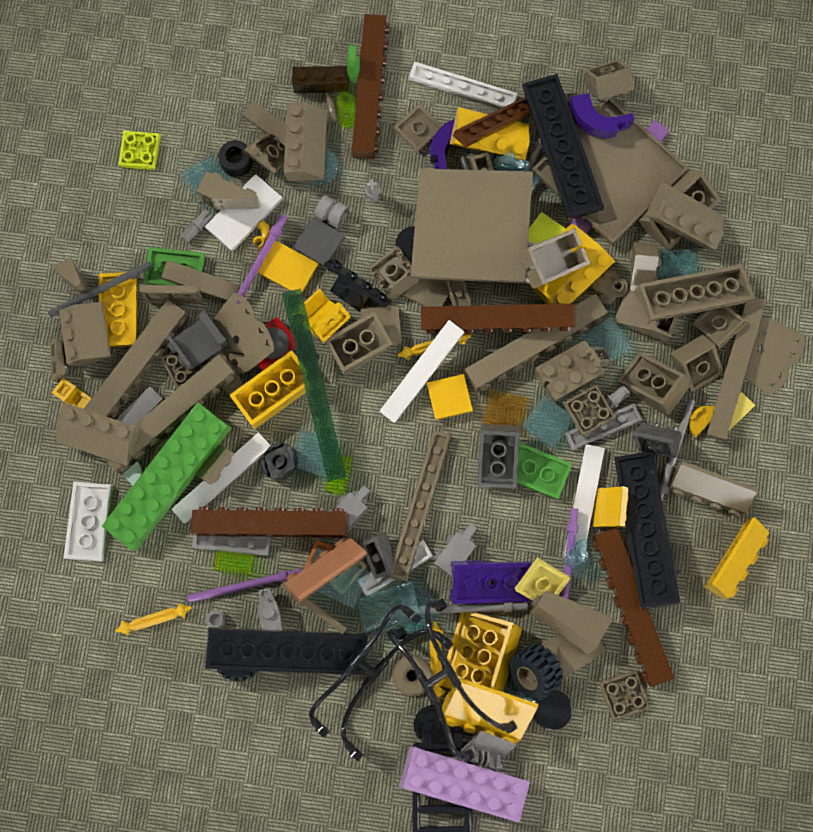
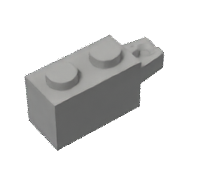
(354, 505)
(458, 548)
(269, 611)

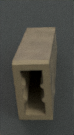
(571, 620)

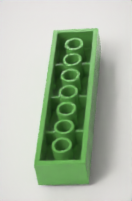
(166, 477)

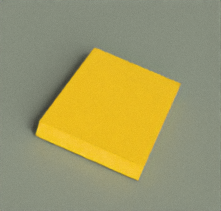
(287, 267)

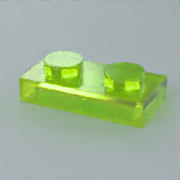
(339, 485)
(234, 562)

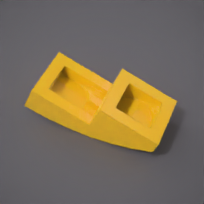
(71, 394)

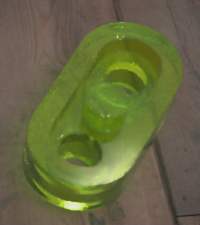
(346, 108)

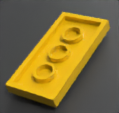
(120, 310)

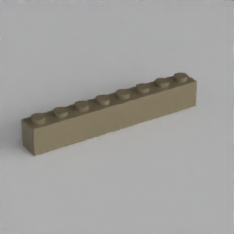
(531, 346)
(138, 361)
(177, 406)

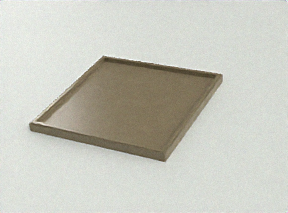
(625, 173)
(471, 225)

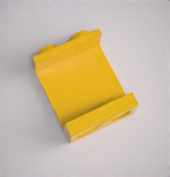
(324, 315)

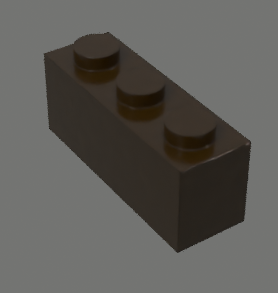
(320, 79)

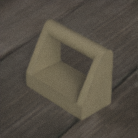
(71, 275)

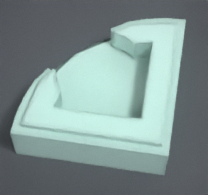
(133, 473)

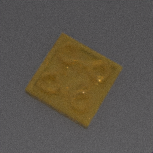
(505, 409)

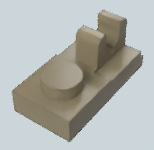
(57, 357)

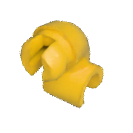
(265, 228)

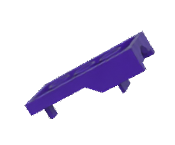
(473, 578)

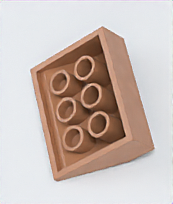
(325, 569)

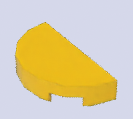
(700, 419)

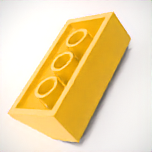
(510, 139)
(270, 390)
(737, 559)

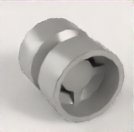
(331, 211)

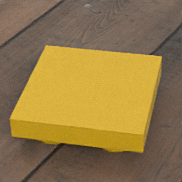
(449, 397)
(610, 507)

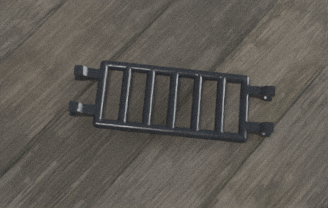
(418, 809)

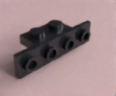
(353, 289)

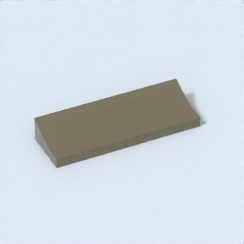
(694, 293)

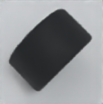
(237, 169)

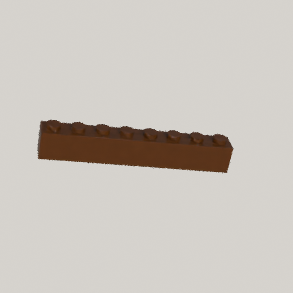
(369, 86)
(500, 317)
(270, 523)
(638, 622)

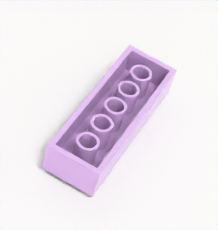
(464, 784)

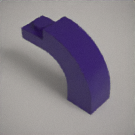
(593, 122)
(440, 145)

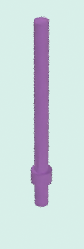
(275, 232)
(572, 528)
(281, 576)

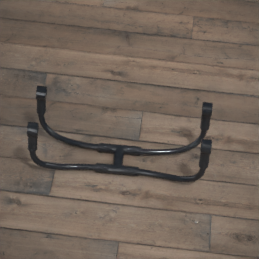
(373, 674)
(427, 684)

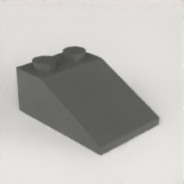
(660, 440)
(498, 456)

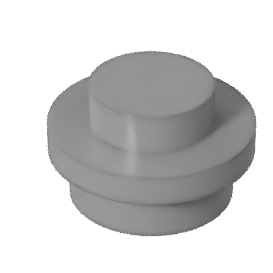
(216, 619)

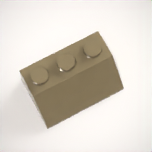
(84, 334)

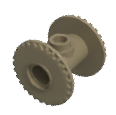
(400, 673)

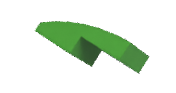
(352, 63)

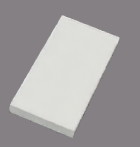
(235, 225)
(87, 514)

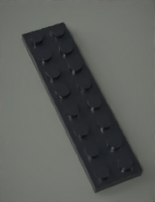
(562, 147)
(647, 531)
(282, 650)

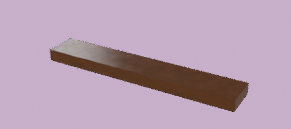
(492, 123)

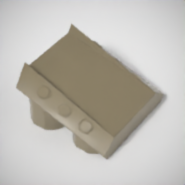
(267, 152)
(393, 273)

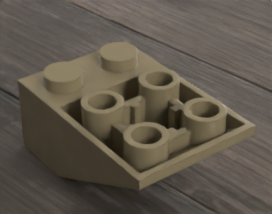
(224, 194)
(634, 317)

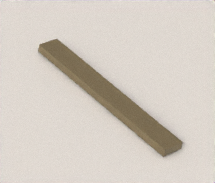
(735, 370)
(420, 505)

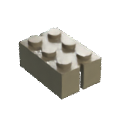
(553, 258)
(568, 372)

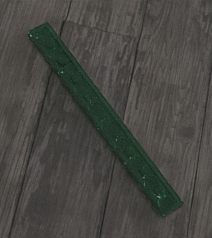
(314, 385)

